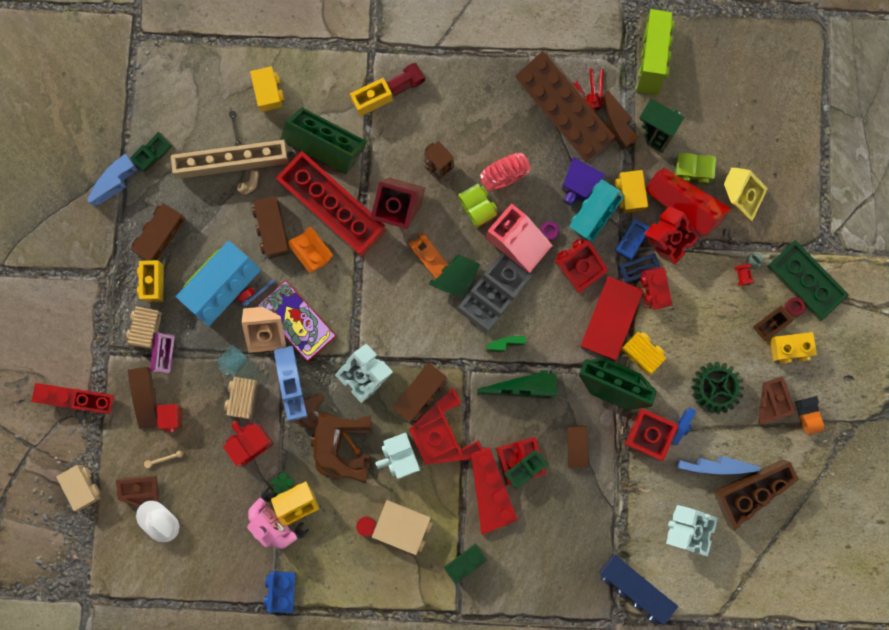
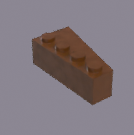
(749, 494)

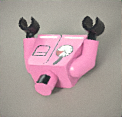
(268, 528)

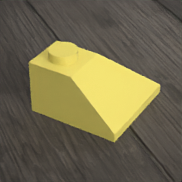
(745, 191)

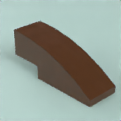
(619, 121)
(143, 397)

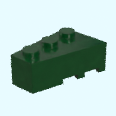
(659, 124)

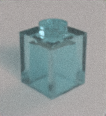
(232, 361)

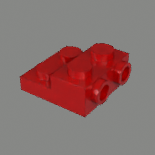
(581, 264)

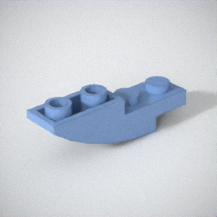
(290, 383)

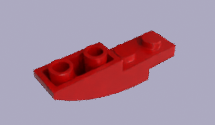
(72, 398)

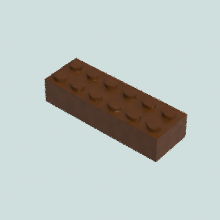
(566, 107)

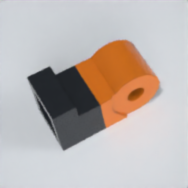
(810, 415)

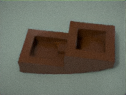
(577, 446)

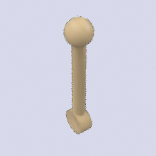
(148, 464)

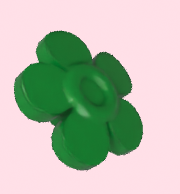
(281, 483)

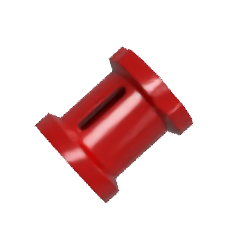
(744, 275)

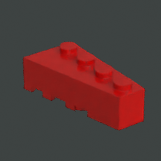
(699, 207)

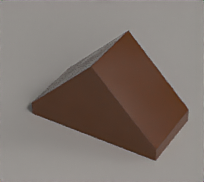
(773, 323)

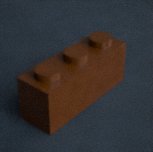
(270, 227)
(158, 233)
(420, 393)

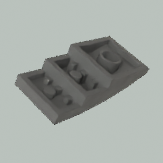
(494, 292)

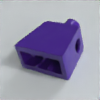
(580, 181)

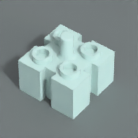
(363, 373)
(399, 456)
(691, 530)

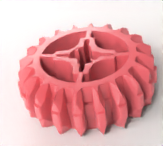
(505, 171)

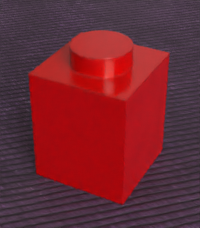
(169, 417)

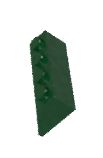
(323, 140)

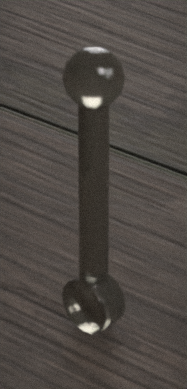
(232, 114)

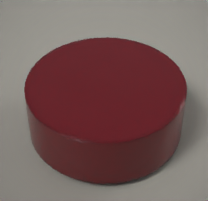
(795, 306)

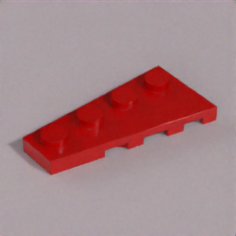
(492, 498)

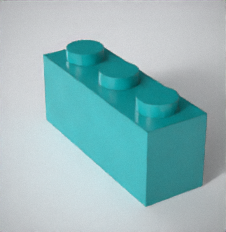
(596, 210)

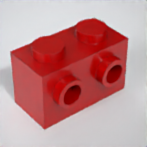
(656, 288)

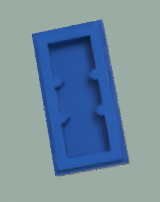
(632, 239)
(683, 425)

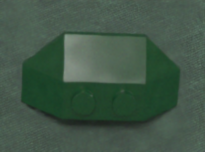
(617, 384)

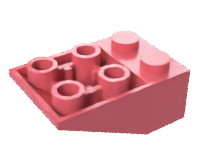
(519, 238)

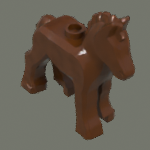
(328, 440)

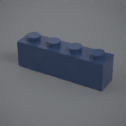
(638, 589)

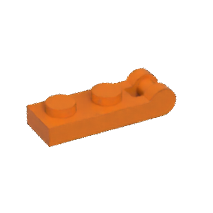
(429, 256)

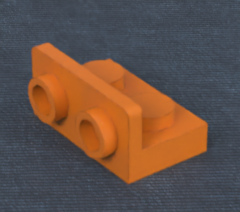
(310, 250)

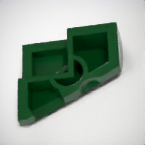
(457, 276)

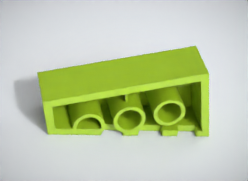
(655, 52)

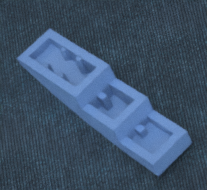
(723, 466)

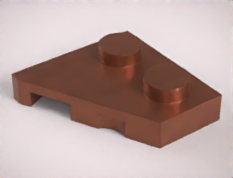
(775, 401)
(137, 490)

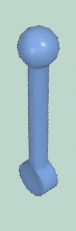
(245, 303)

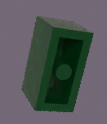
(465, 563)

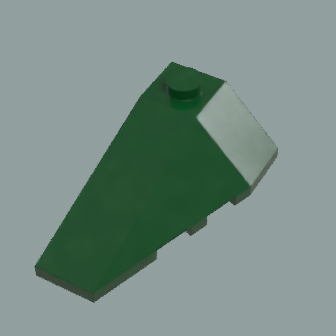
(534, 386)

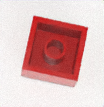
(651, 435)

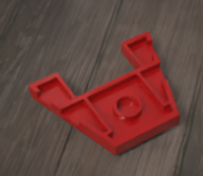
(435, 436)

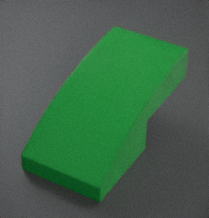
(500, 345)

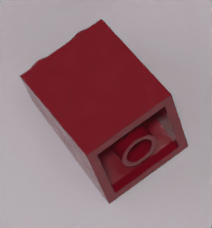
(397, 202)

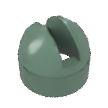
(750, 260)

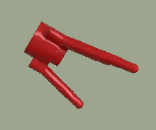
(594, 98)

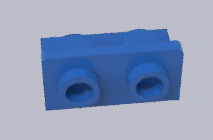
(280, 592)

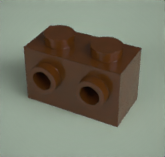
(438, 159)

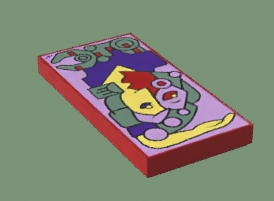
(299, 321)

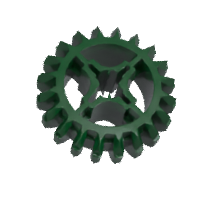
(710, 382)

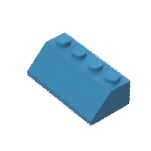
(218, 283)

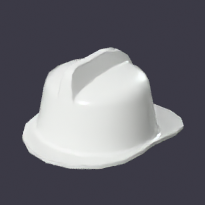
(157, 521)

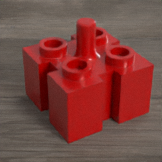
(672, 235)
(247, 444)

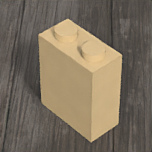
(402, 527)

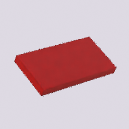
(611, 318)

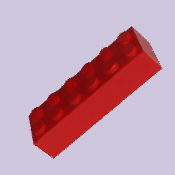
(331, 204)

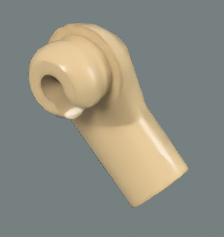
(251, 185)

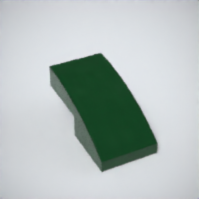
(151, 152)
(526, 469)

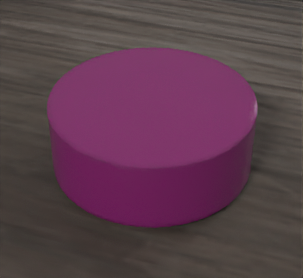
(550, 230)

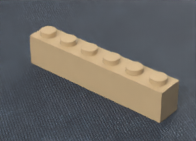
(230, 159)

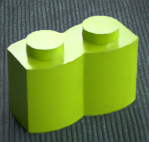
(695, 167)
(477, 205)

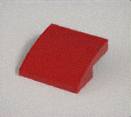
(513, 453)

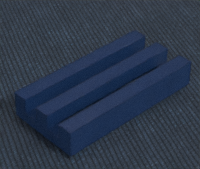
(624, 273)

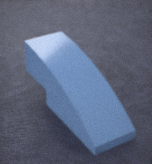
(112, 180)

